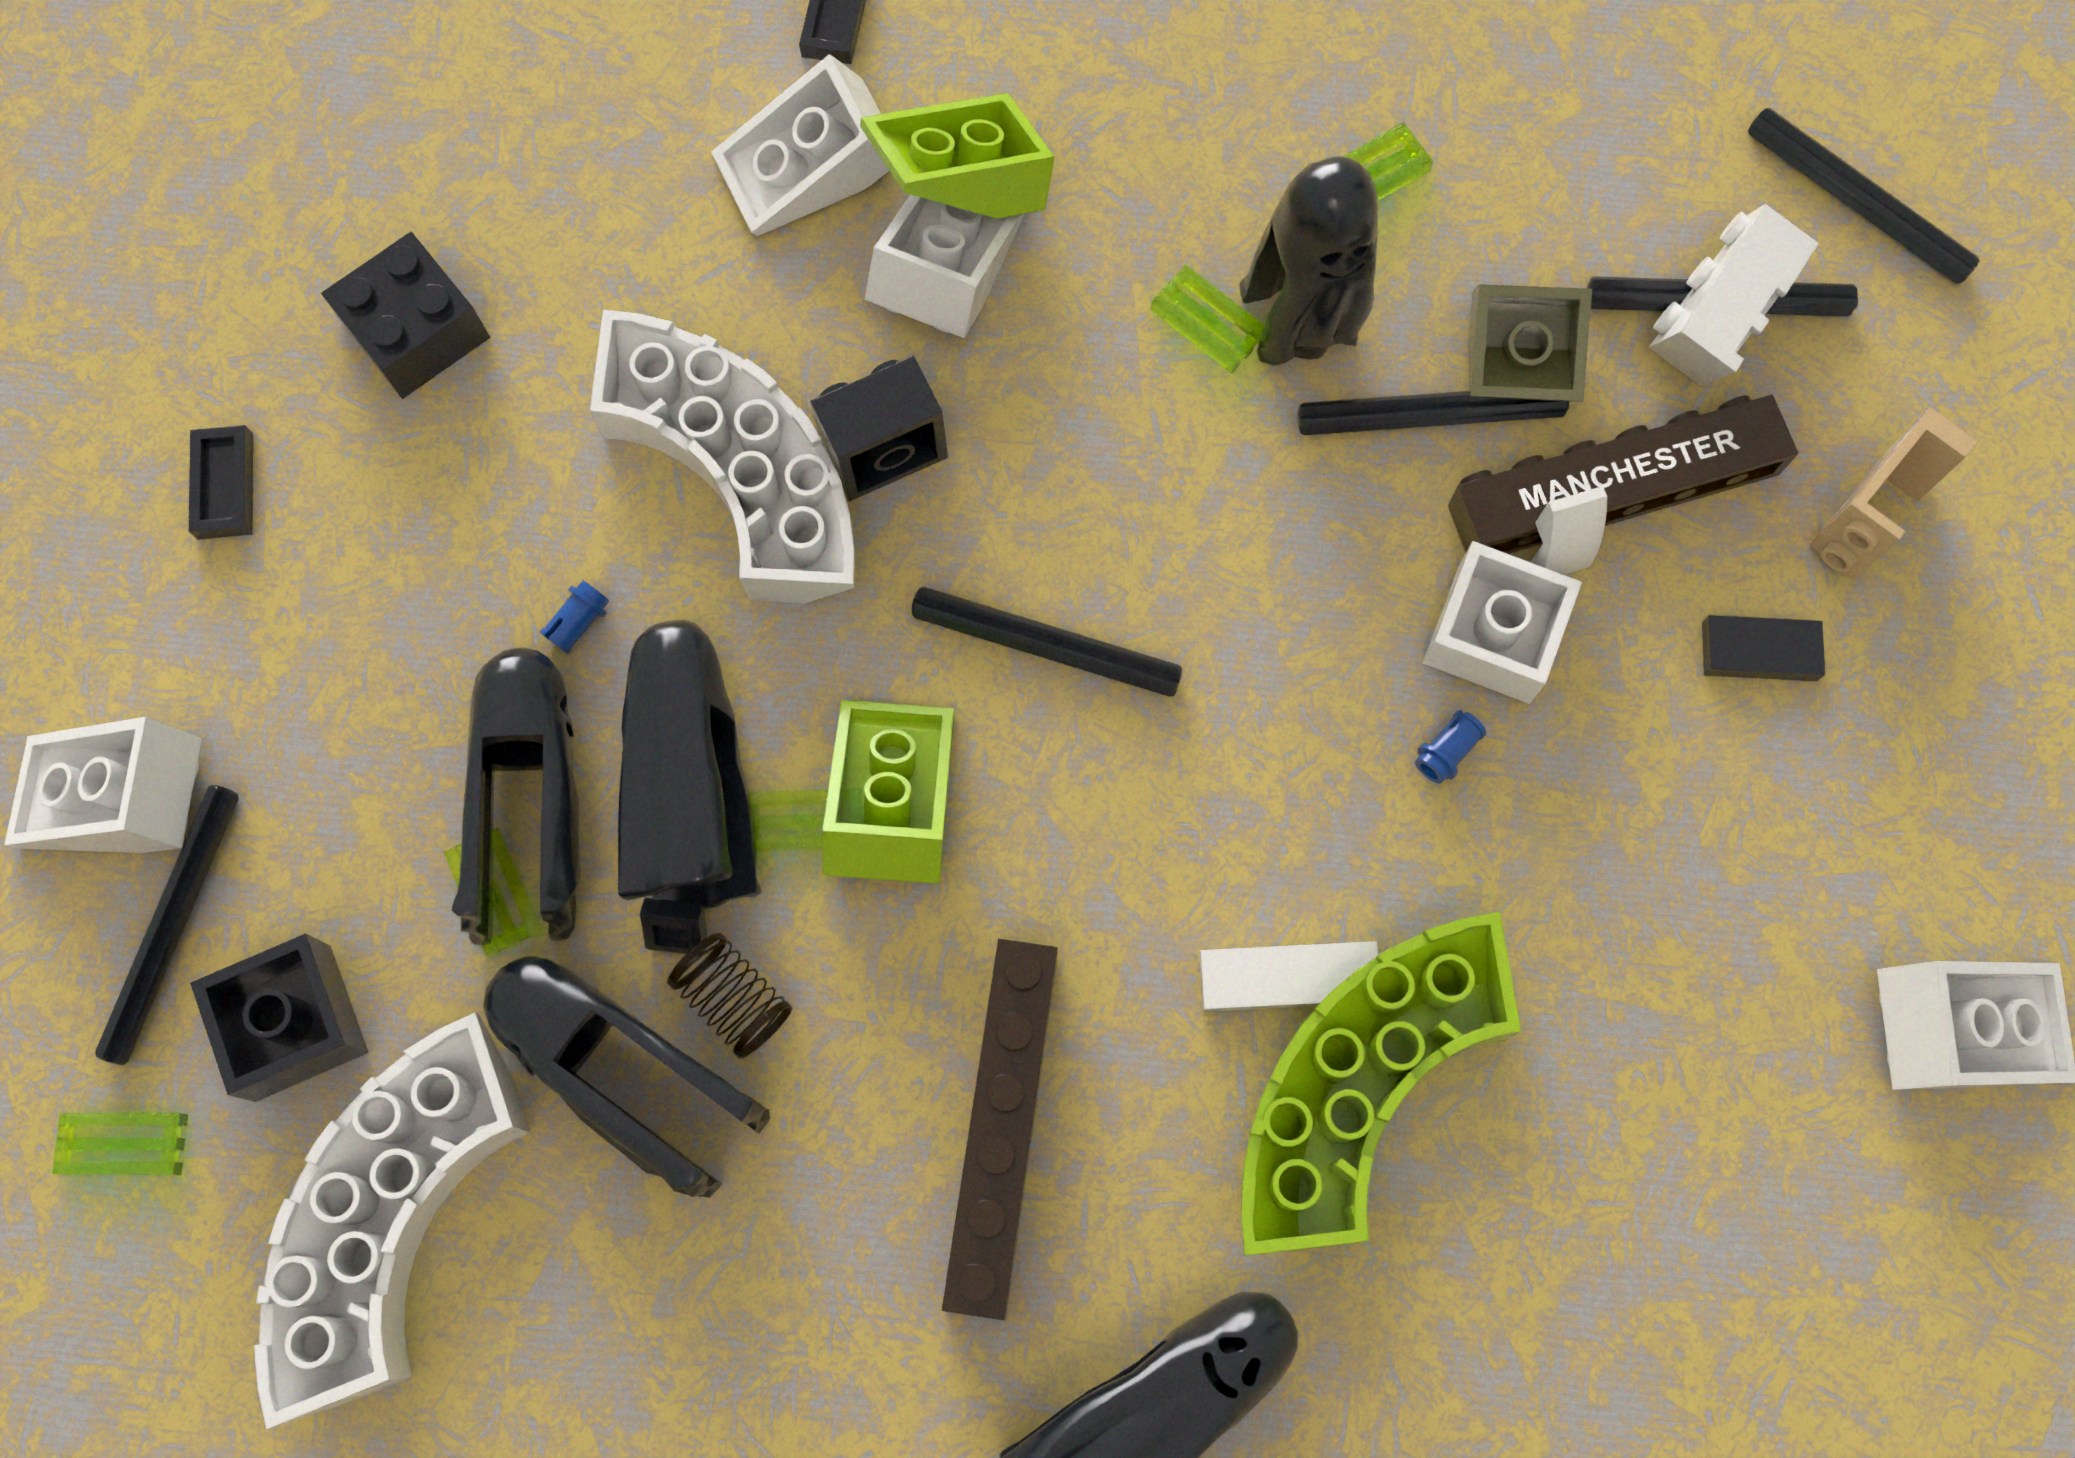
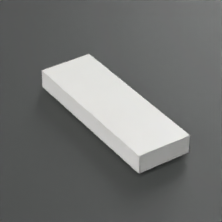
(1277, 974)

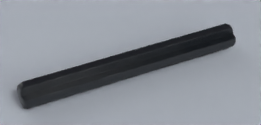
(1863, 196)
(1659, 293)
(1418, 411)
(1046, 641)
(167, 926)

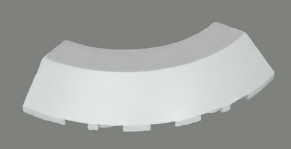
(742, 439)
(361, 1212)

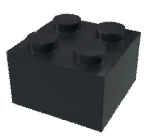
(406, 314)
(881, 426)
(278, 1018)

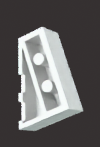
(1732, 295)

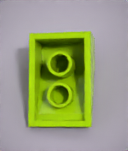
(966, 155)
(903, 769)

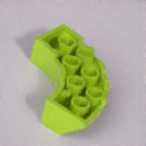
(1354, 1067)

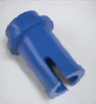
(575, 616)
(1440, 757)

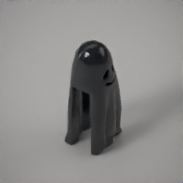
(1322, 259)
(519, 726)
(682, 779)
(555, 1025)
(1179, 1392)

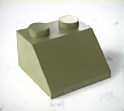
(1528, 342)

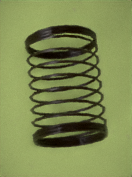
(741, 1048)

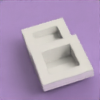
(1571, 531)

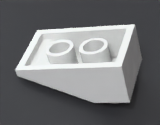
(802, 149)
(939, 263)
(105, 788)
(1975, 1024)

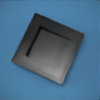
(672, 925)

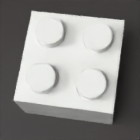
(1502, 622)

